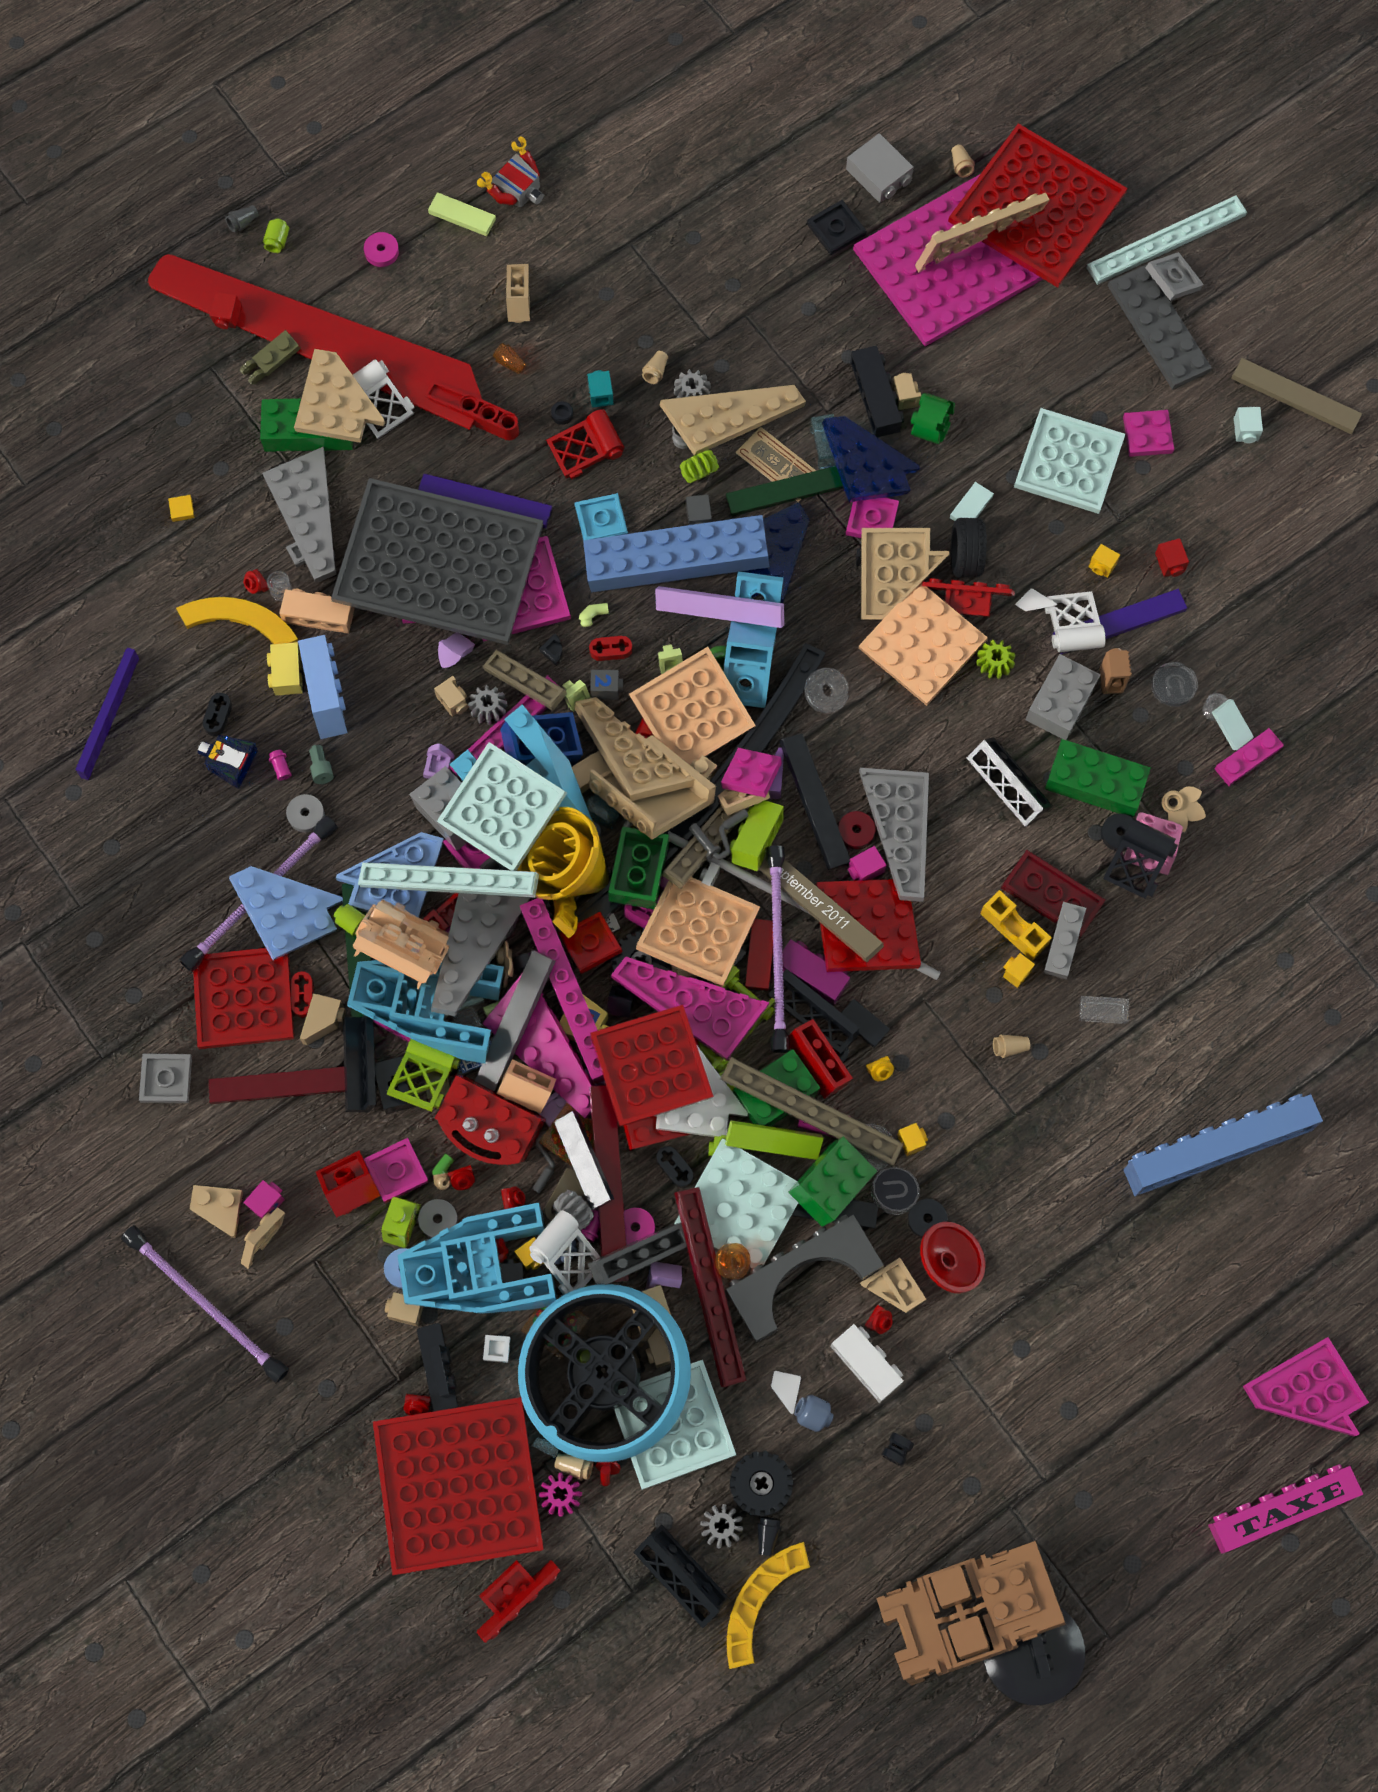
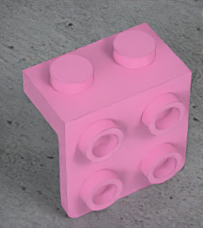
(1165, 826)

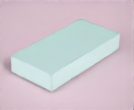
(972, 503)
(1232, 724)

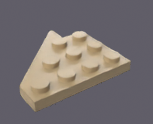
(334, 401)
(893, 566)

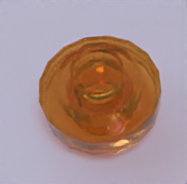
(733, 1261)

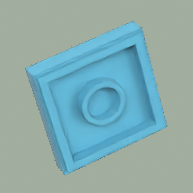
(601, 517)

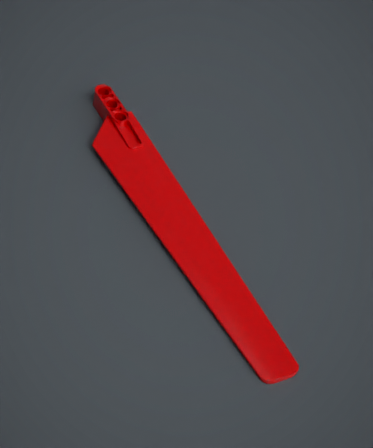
(424, 376)

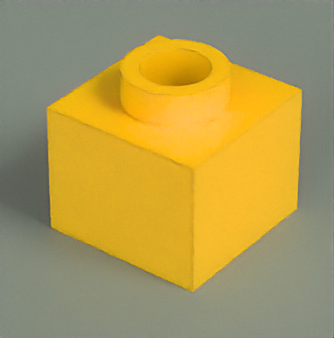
(1104, 561)
(1018, 969)
(912, 1138)
(523, 1255)

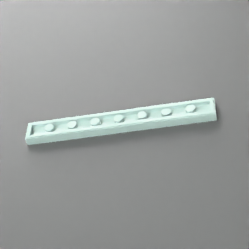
(1166, 240)
(448, 879)

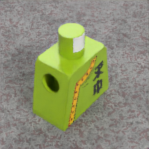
(400, 1221)

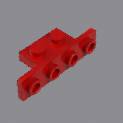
(968, 599)
(511, 1593)

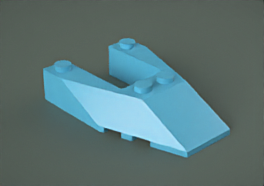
(548, 760)
(398, 1004)
(463, 1267)

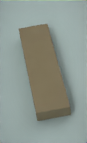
(524, 680)

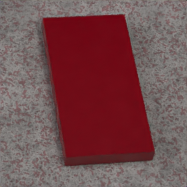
(1047, 888)

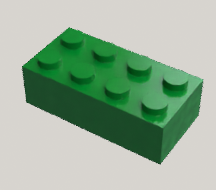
(279, 434)
(1097, 778)

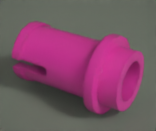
(280, 765)
(592, 1229)

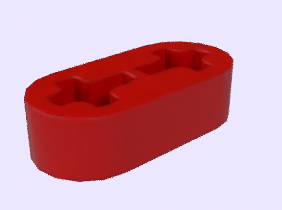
(610, 648)
(296, 993)

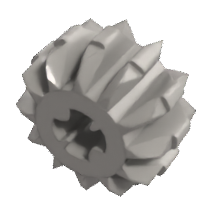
(686, 382)
(485, 697)
(576, 1206)
(727, 1532)

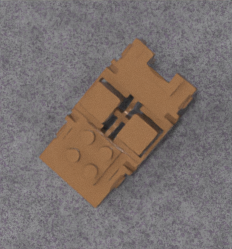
(1013, 1591)

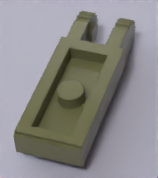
(270, 357)

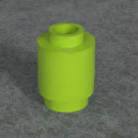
(276, 235)
(348, 918)

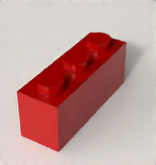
(819, 1058)

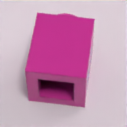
(866, 865)
(264, 1199)

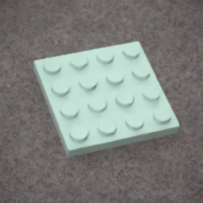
(1069, 460)
(502, 807)
(745, 1201)
(693, 1441)

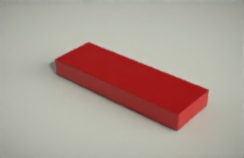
(760, 955)

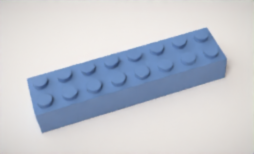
(676, 553)
(1223, 1144)

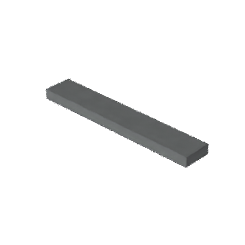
(515, 1020)

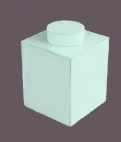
(1248, 424)

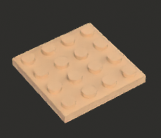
(923, 643)
(692, 707)
(698, 929)

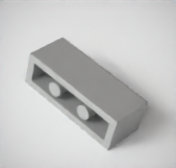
(1065, 940)

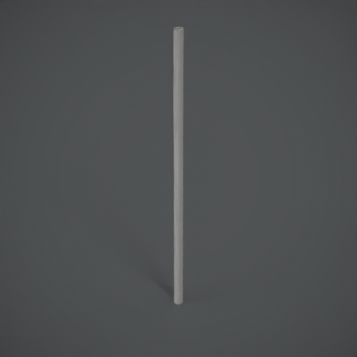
(767, 887)

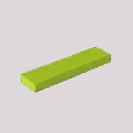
(774, 1140)

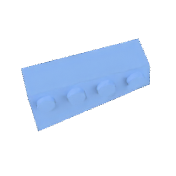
(323, 686)

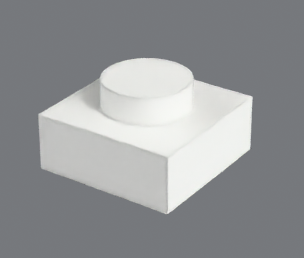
(710, 874)
(496, 1348)

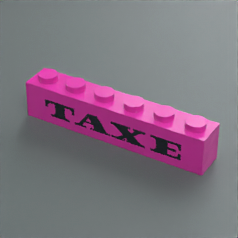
(1285, 1509)

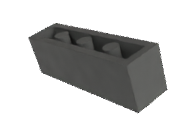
(638, 1254)

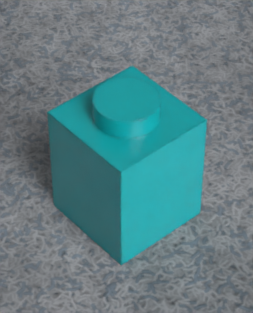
(600, 388)

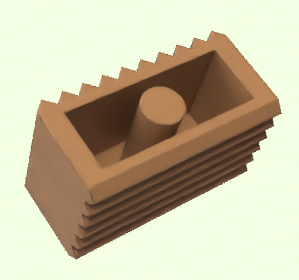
(1115, 671)

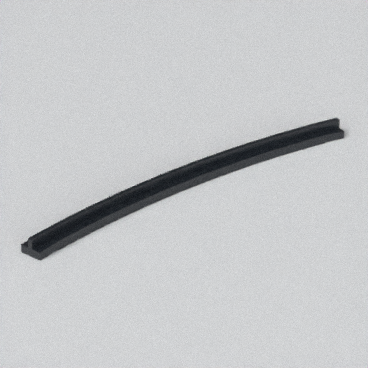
(755, 740)

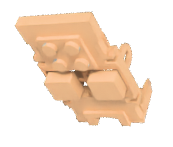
(402, 941)

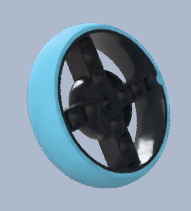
(551, 1327)

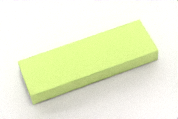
(462, 214)

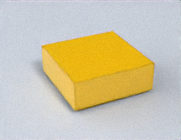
(181, 508)

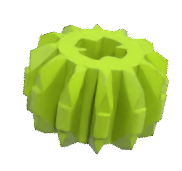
(699, 466)
(995, 651)

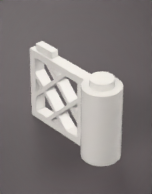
(371, 380)
(1077, 634)
(557, 1239)

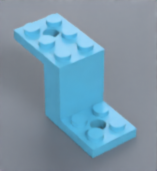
(752, 645)

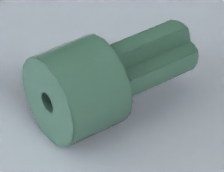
(320, 768)

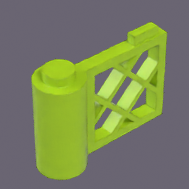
(432, 1061)

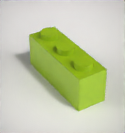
(756, 834)

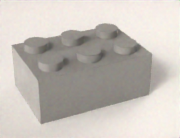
(1062, 697)
(433, 798)

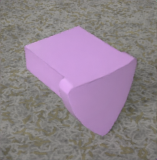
(453, 649)
(438, 757)
(664, 1275)

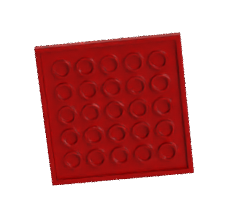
(1061, 232)
(457, 1486)

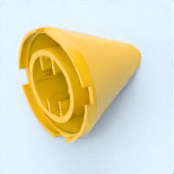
(567, 857)

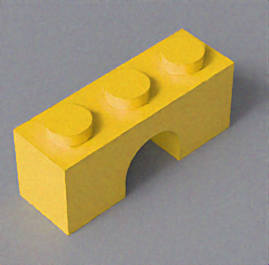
(1003, 916)

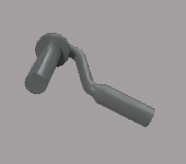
(713, 851)
(548, 1171)

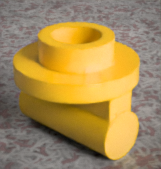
(880, 1069)

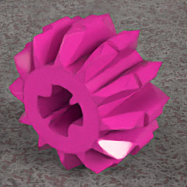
(563, 1486)

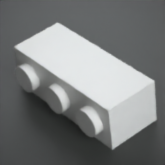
(867, 1362)

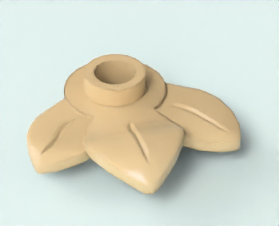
(1187, 808)
(504, 958)

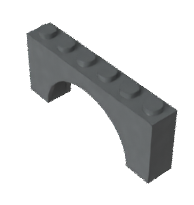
(841, 1243)

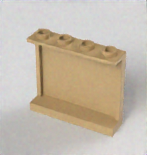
(659, 812)

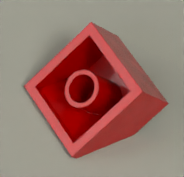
(347, 1184)

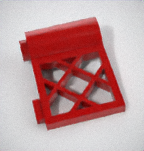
(603, 439)

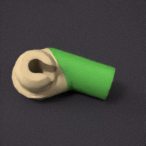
(440, 1173)

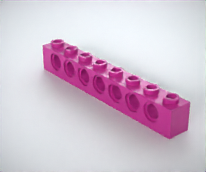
(564, 983)

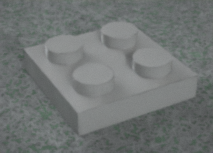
(1174, 276)
(165, 1078)

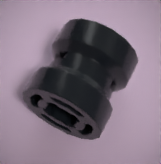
(898, 1454)

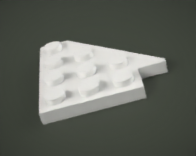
(708, 1116)

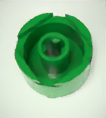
(932, 419)

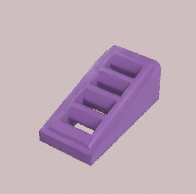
(775, 789)

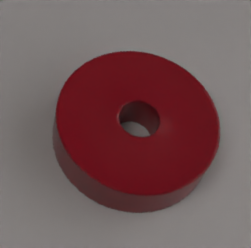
(861, 821)

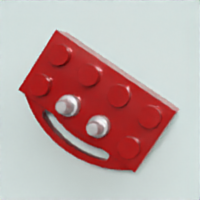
(488, 1122)

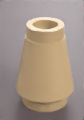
(962, 161)
(654, 369)
(1010, 1045)
(574, 1466)

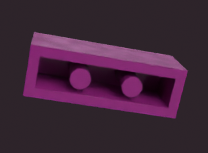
(813, 972)

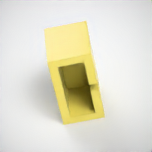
(285, 669)

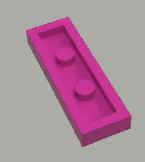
(1249, 757)

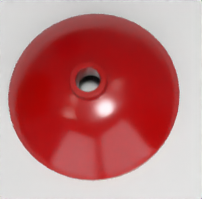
(952, 1257)

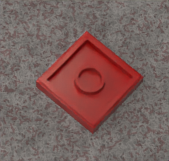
(591, 943)

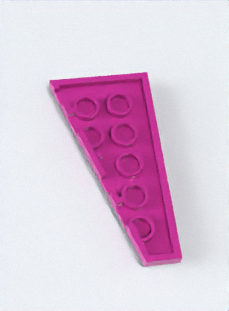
(714, 1014)
(548, 1051)

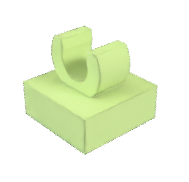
(669, 658)
(575, 693)

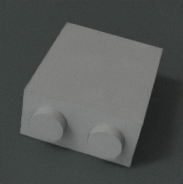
(879, 168)

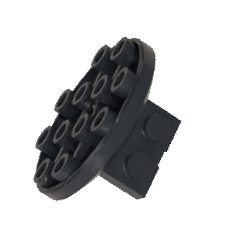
(1040, 1667)

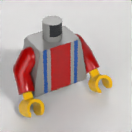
(516, 180)

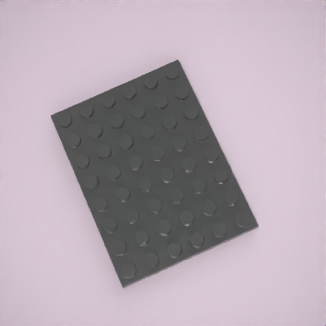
(437, 561)

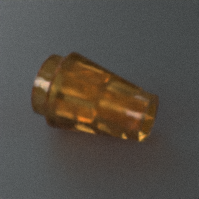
(508, 358)

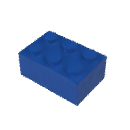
(559, 727)

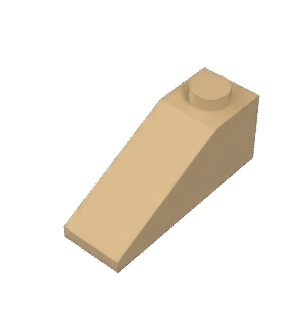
(518, 293)

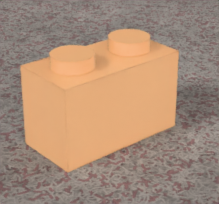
(526, 1086)

